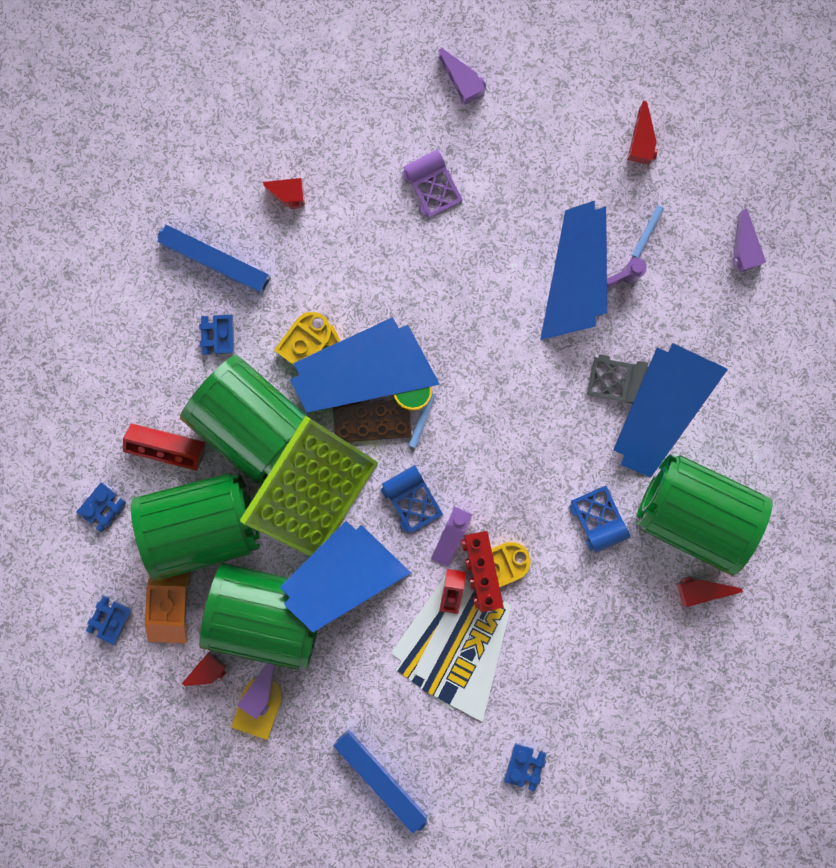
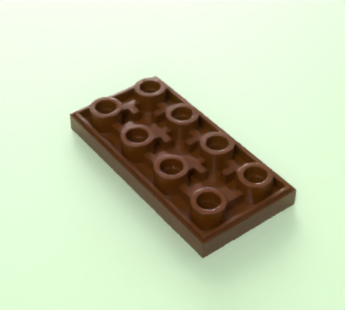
(371, 421)

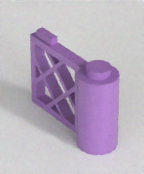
(425, 169)
(630, 273)

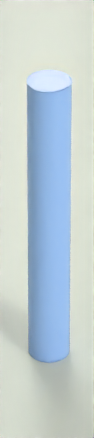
(647, 232)
(420, 423)

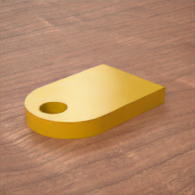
(303, 338)
(506, 567)
(261, 726)

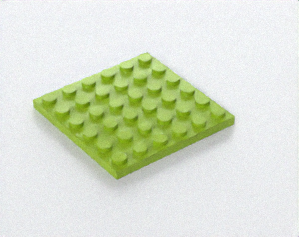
(309, 488)

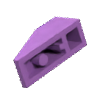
(463, 77)
(747, 246)
(451, 536)
(259, 693)

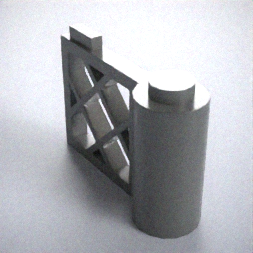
(633, 379)

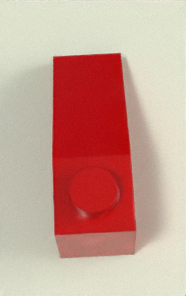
(643, 140)
(700, 591)

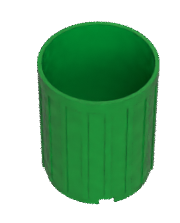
(243, 417)
(704, 514)
(193, 526)
(250, 621)

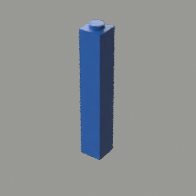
(213, 259)
(381, 781)

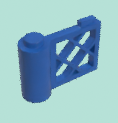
(403, 485)
(607, 534)

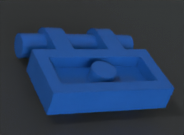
(223, 334)
(96, 504)
(114, 622)
(519, 764)

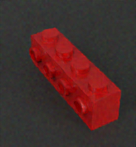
(163, 446)
(483, 571)

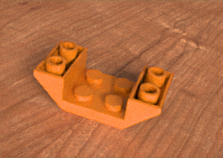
(167, 609)

